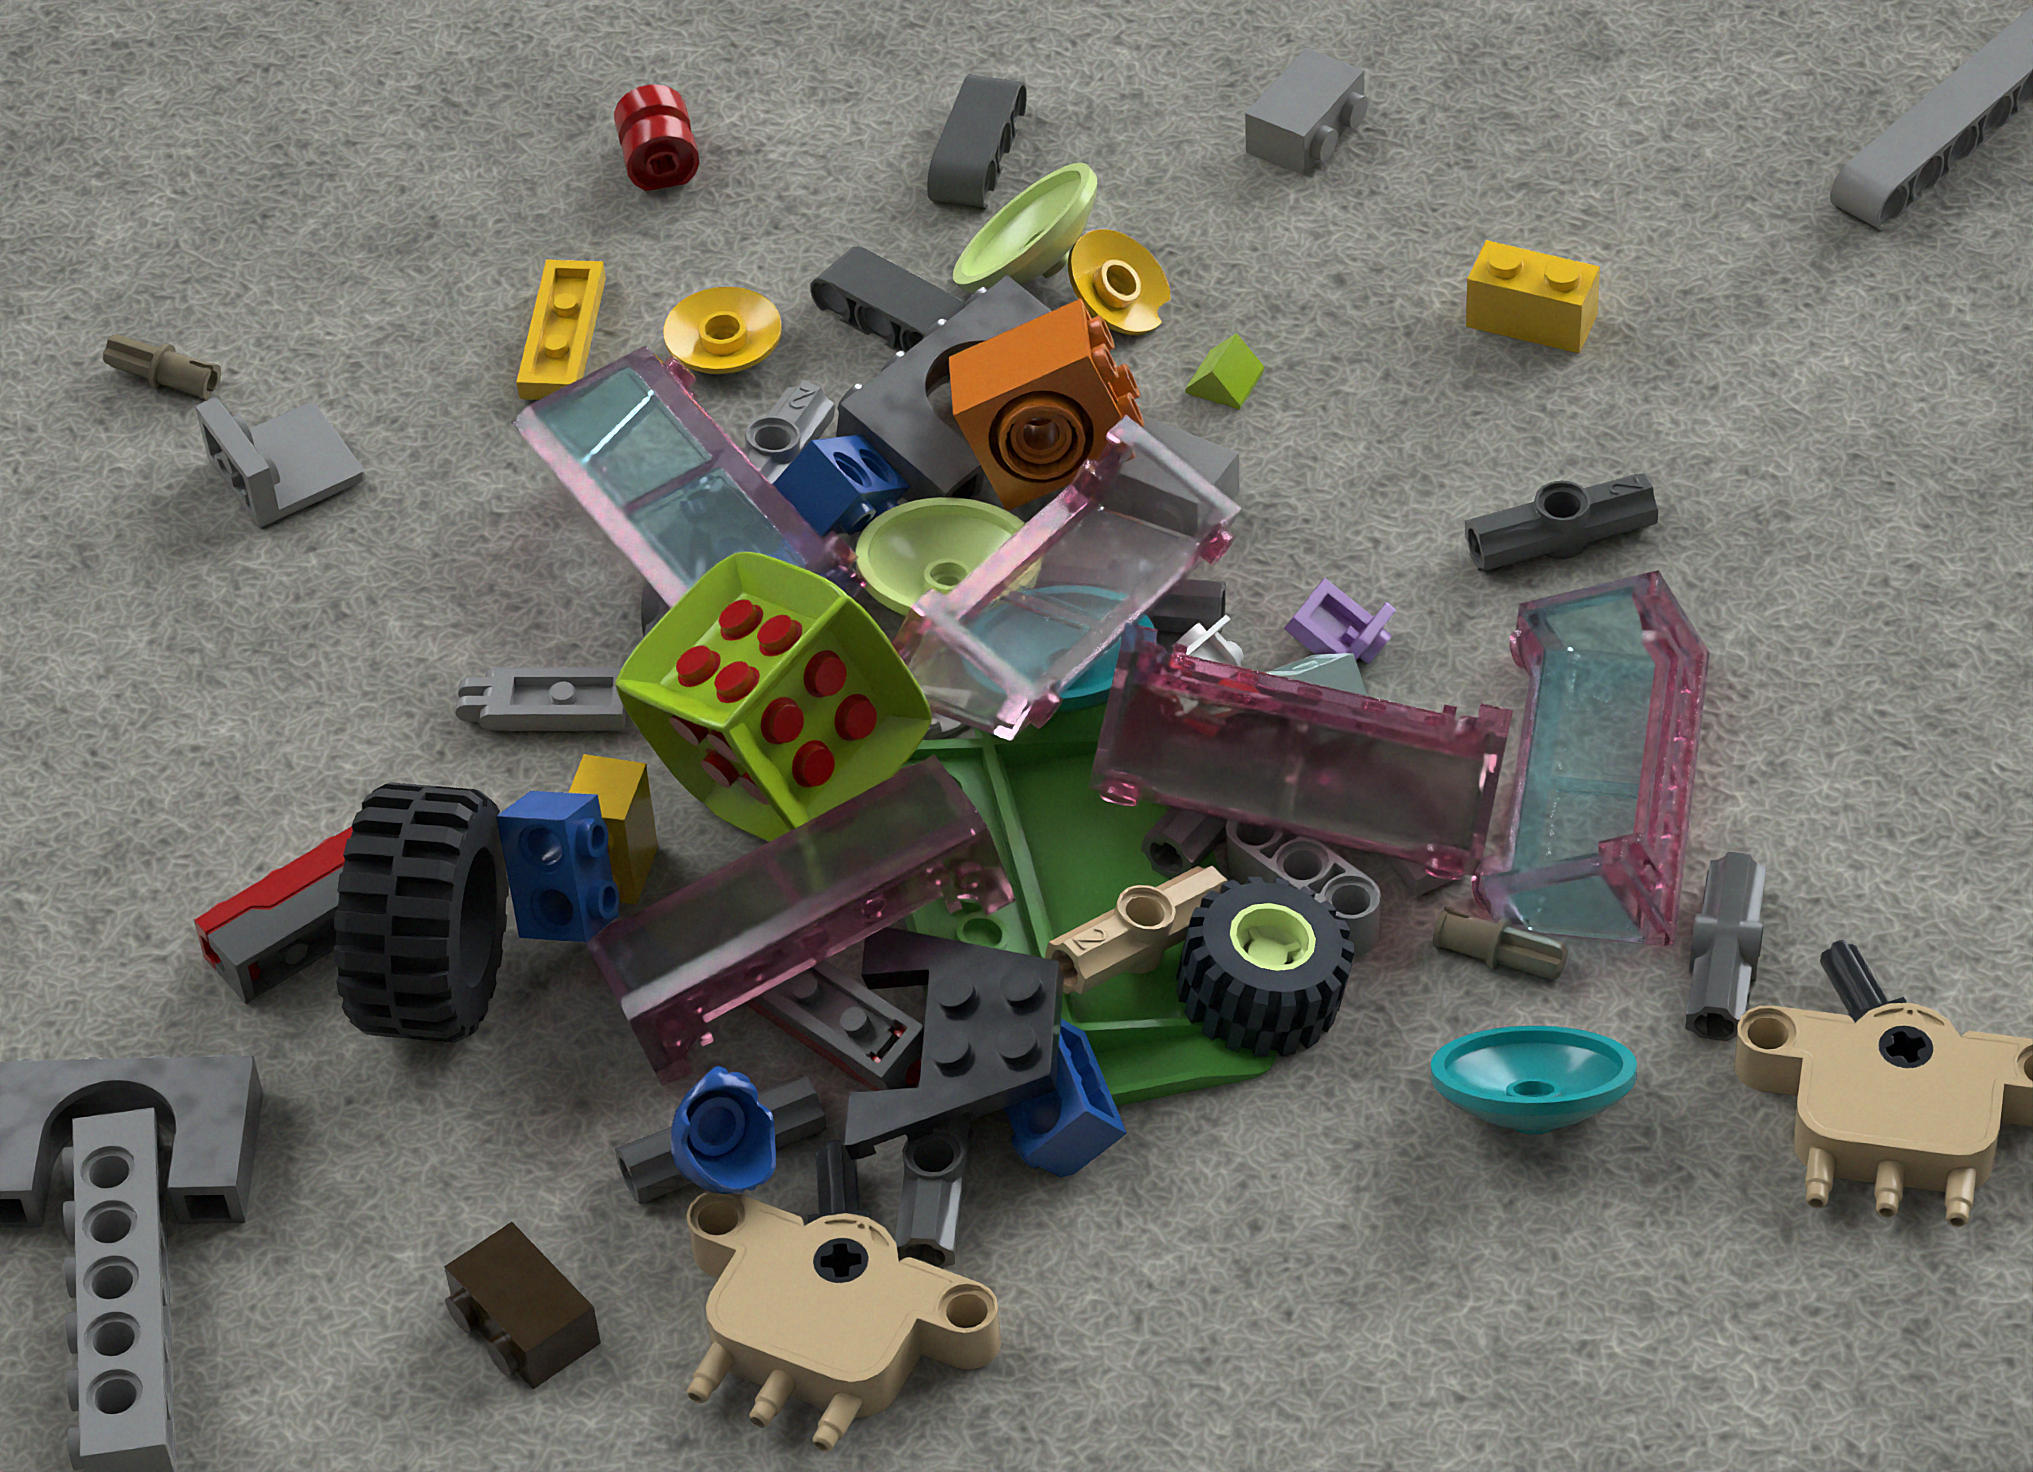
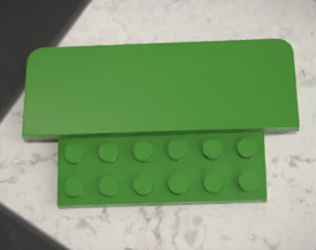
(1066, 866)

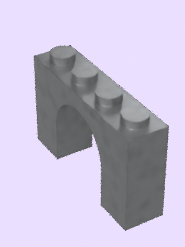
(894, 404)
(202, 1100)

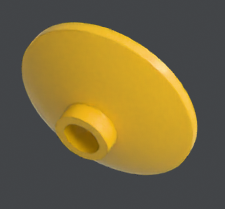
(1118, 281)
(722, 330)

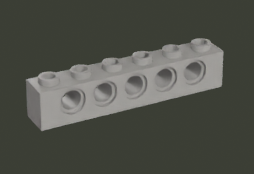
(119, 1295)

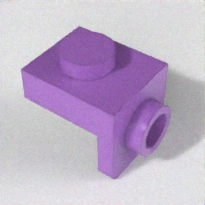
(1337, 625)

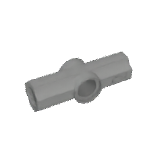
(791, 424)

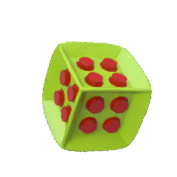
(772, 695)

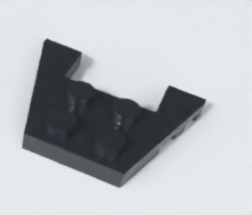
(984, 1039)

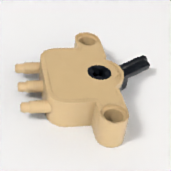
(1887, 1089)
(826, 1304)

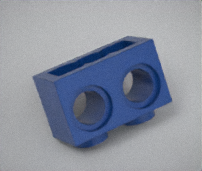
(841, 484)
(558, 866)
(1074, 1121)

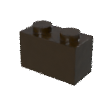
(521, 1306)

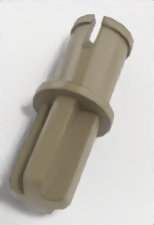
(162, 366)
(1499, 944)

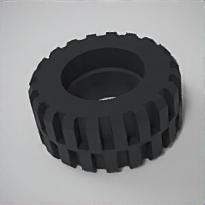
(421, 912)

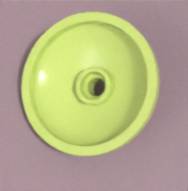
(1030, 231)
(929, 547)

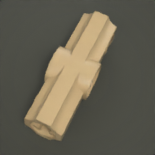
(1132, 933)

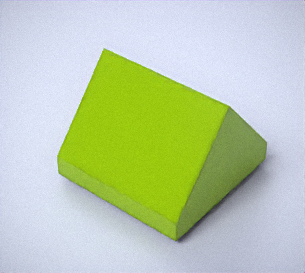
(1227, 374)

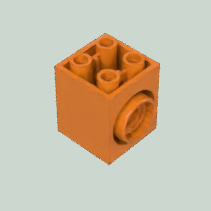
(1041, 401)

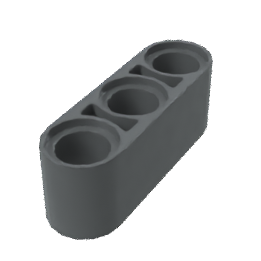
(975, 140)
(882, 298)

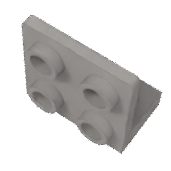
(278, 462)

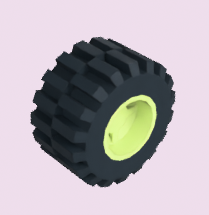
(1264, 966)

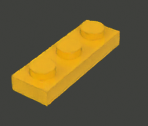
(561, 327)

